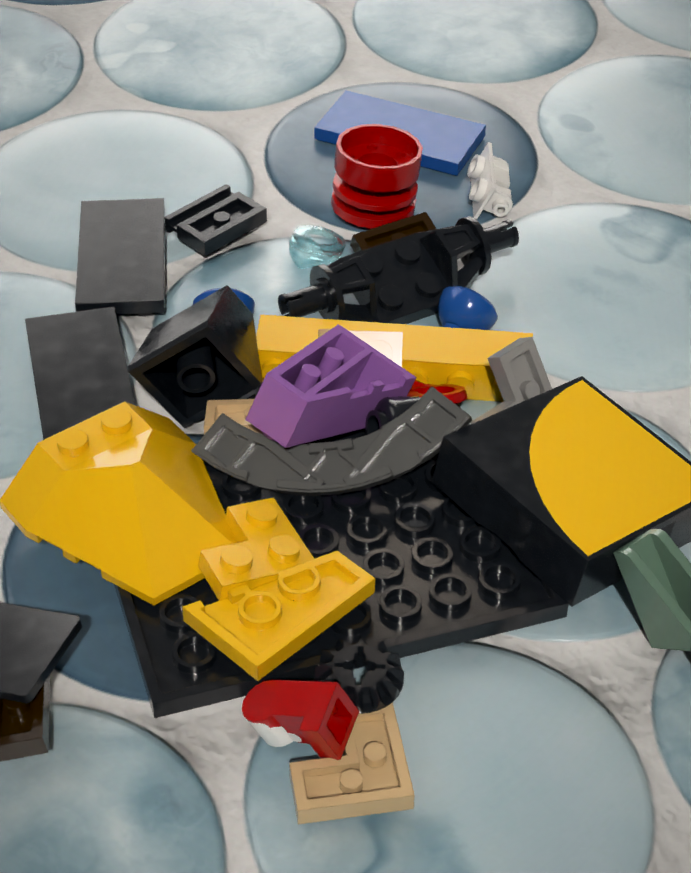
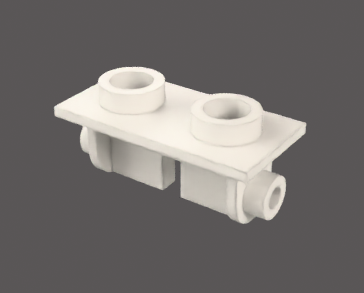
(489, 184)

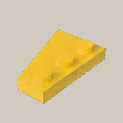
(279, 618)

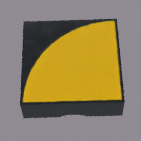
(567, 484)

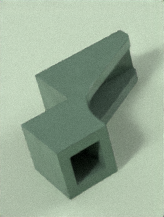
(659, 587)

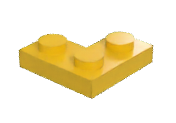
(263, 548)

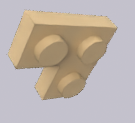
(364, 782)

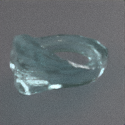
(308, 253)

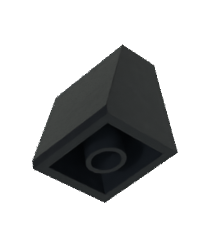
(200, 357)

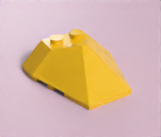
(123, 500)

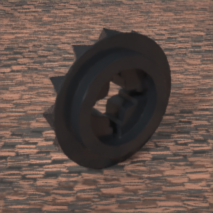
(382, 678)

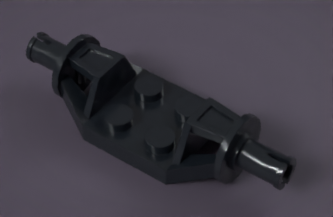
(401, 277)

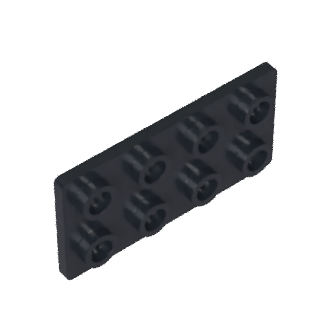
(31, 648)

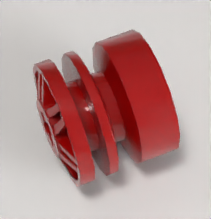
(375, 175)

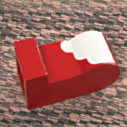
(302, 713)

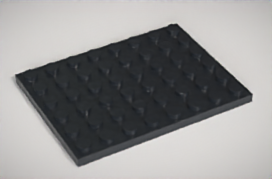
(433, 571)

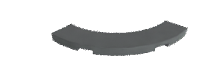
(335, 465)

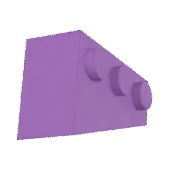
(325, 389)

